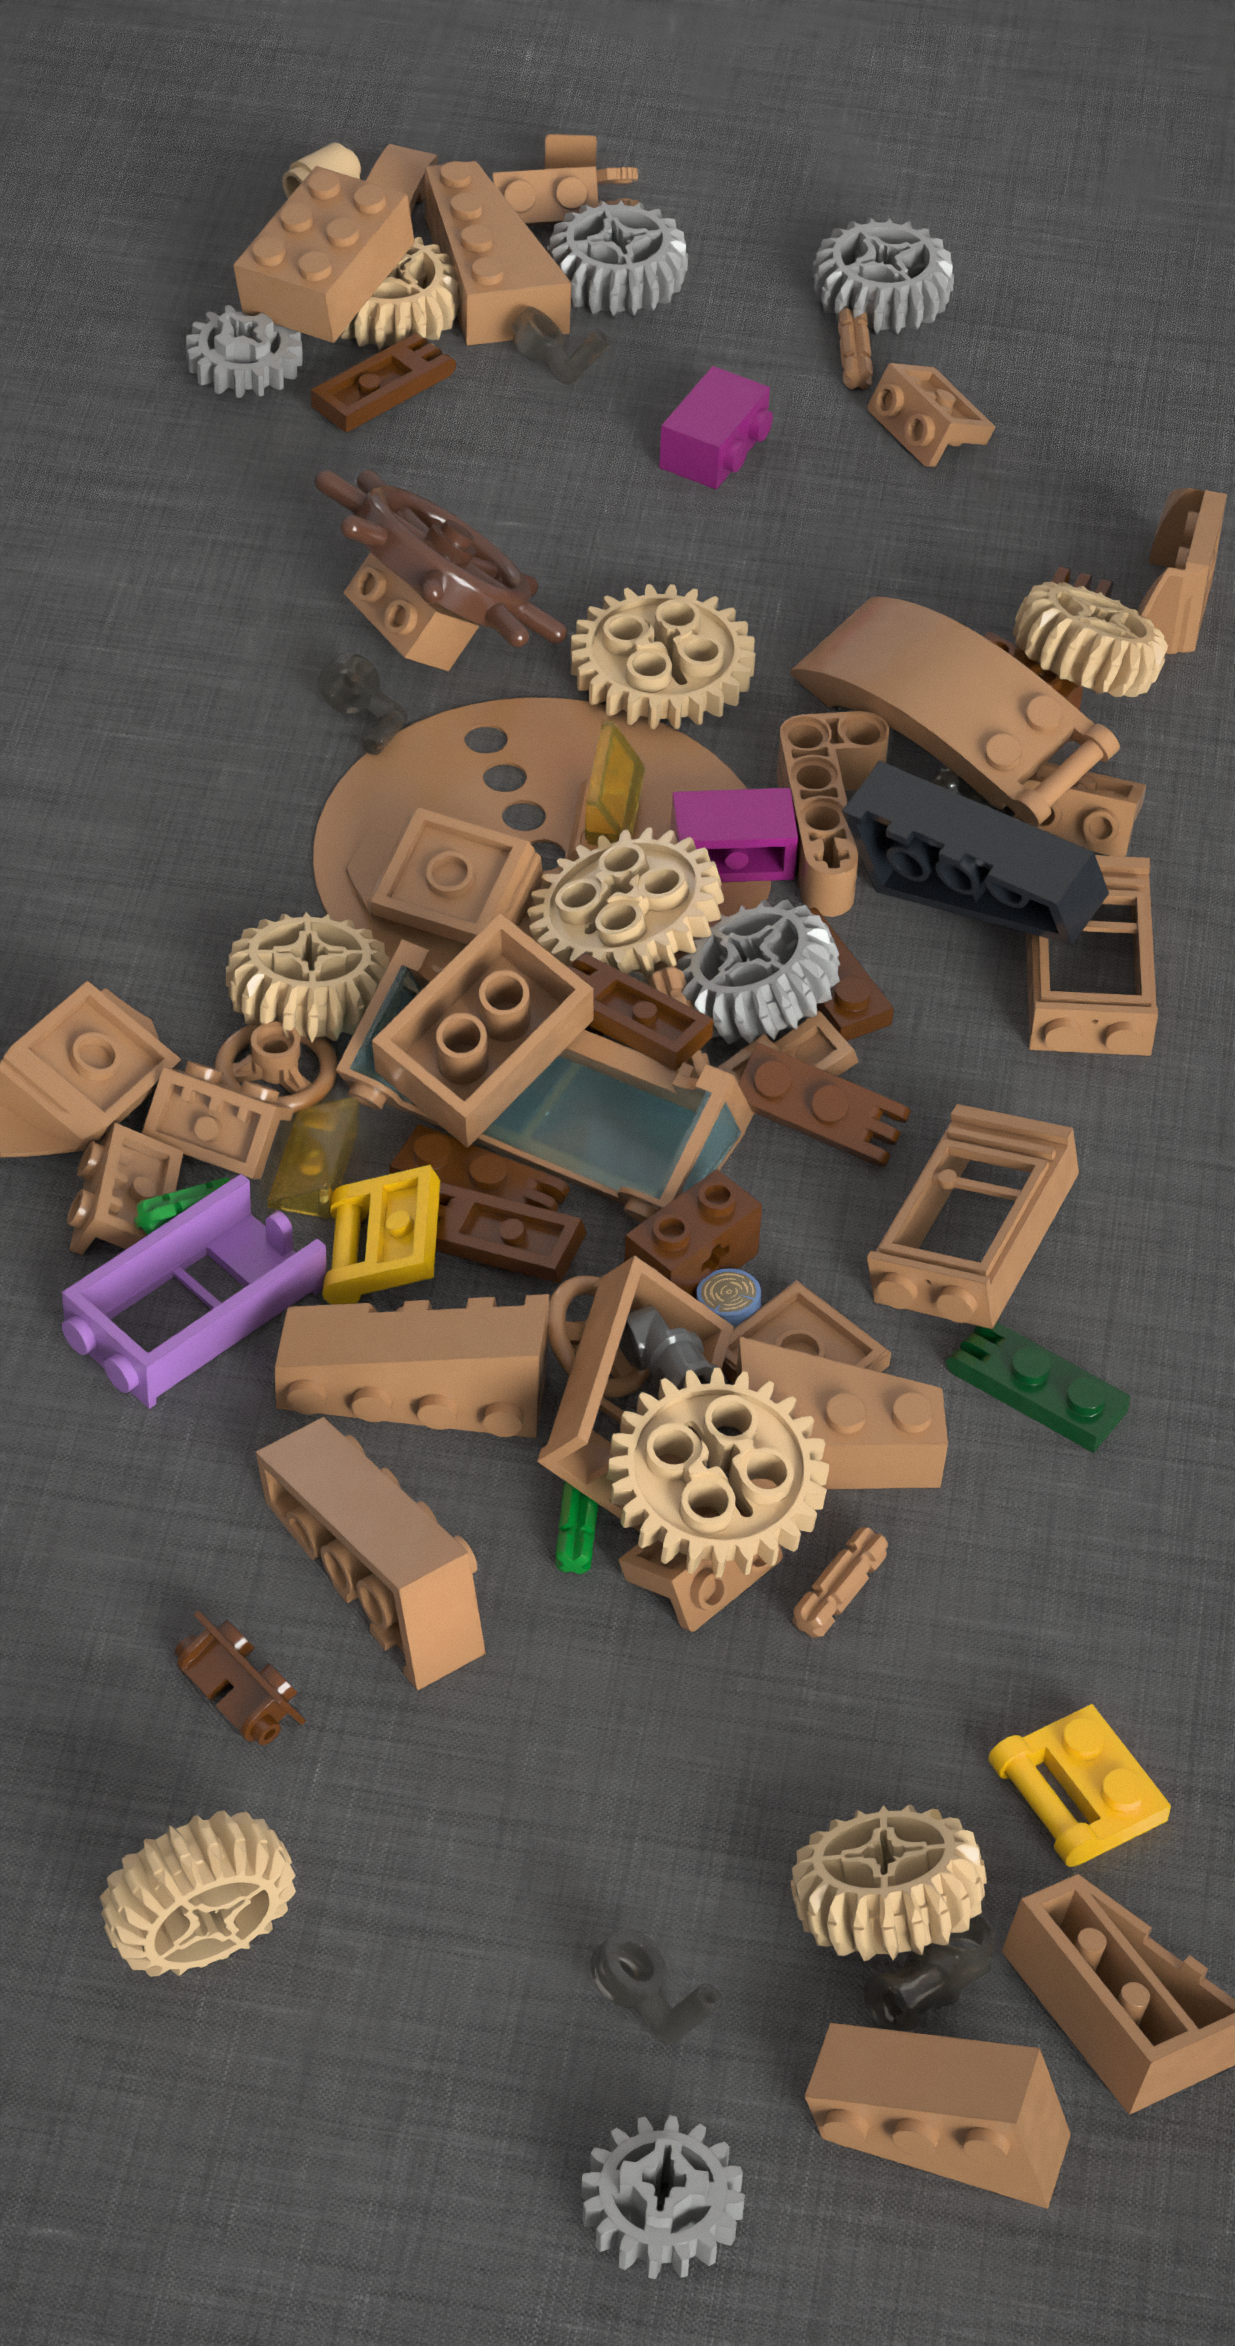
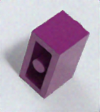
(715, 427)
(744, 831)

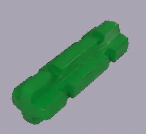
(161, 1209)
(576, 1531)

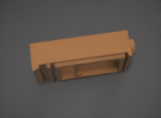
(1100, 1020)
(957, 1286)
(573, 1447)

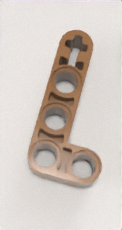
(818, 762)

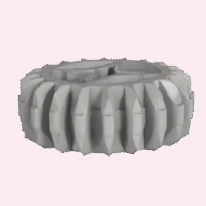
(620, 257)
(886, 272)
(761, 970)

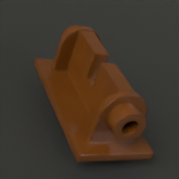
(257, 1697)

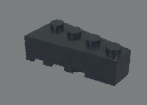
(971, 858)

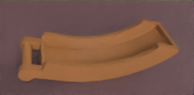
(956, 701)

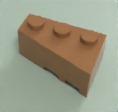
(873, 1423)
(1120, 1995)
(943, 2107)

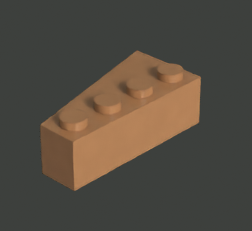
(492, 253)
(418, 1364)
(377, 1548)

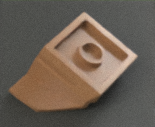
(1188, 546)
(446, 875)
(78, 1074)

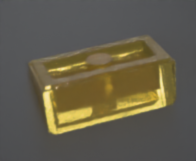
(613, 787)
(315, 1157)

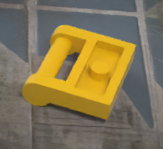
(398, 1234)
(1095, 1774)

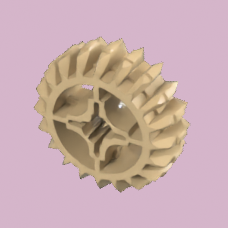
(412, 299)
(1089, 639)
(305, 974)
(888, 1882)
(197, 1893)

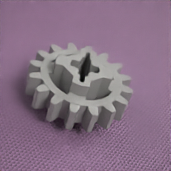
(243, 352)
(695, 2216)

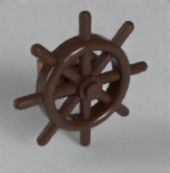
(431, 574)

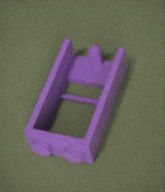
(237, 1241)

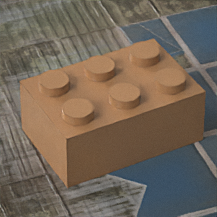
(324, 253)
(483, 1029)

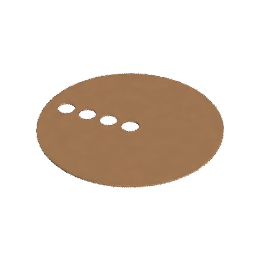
(556, 751)

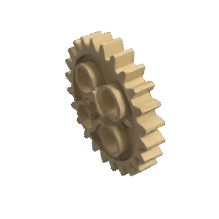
(662, 656)
(628, 902)
(666, 1494)

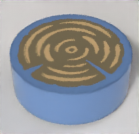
(730, 1294)

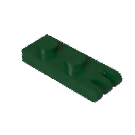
(1040, 1384)

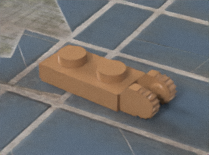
(548, 194)

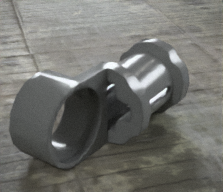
(664, 1350)

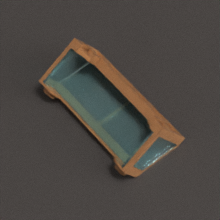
(590, 1117)

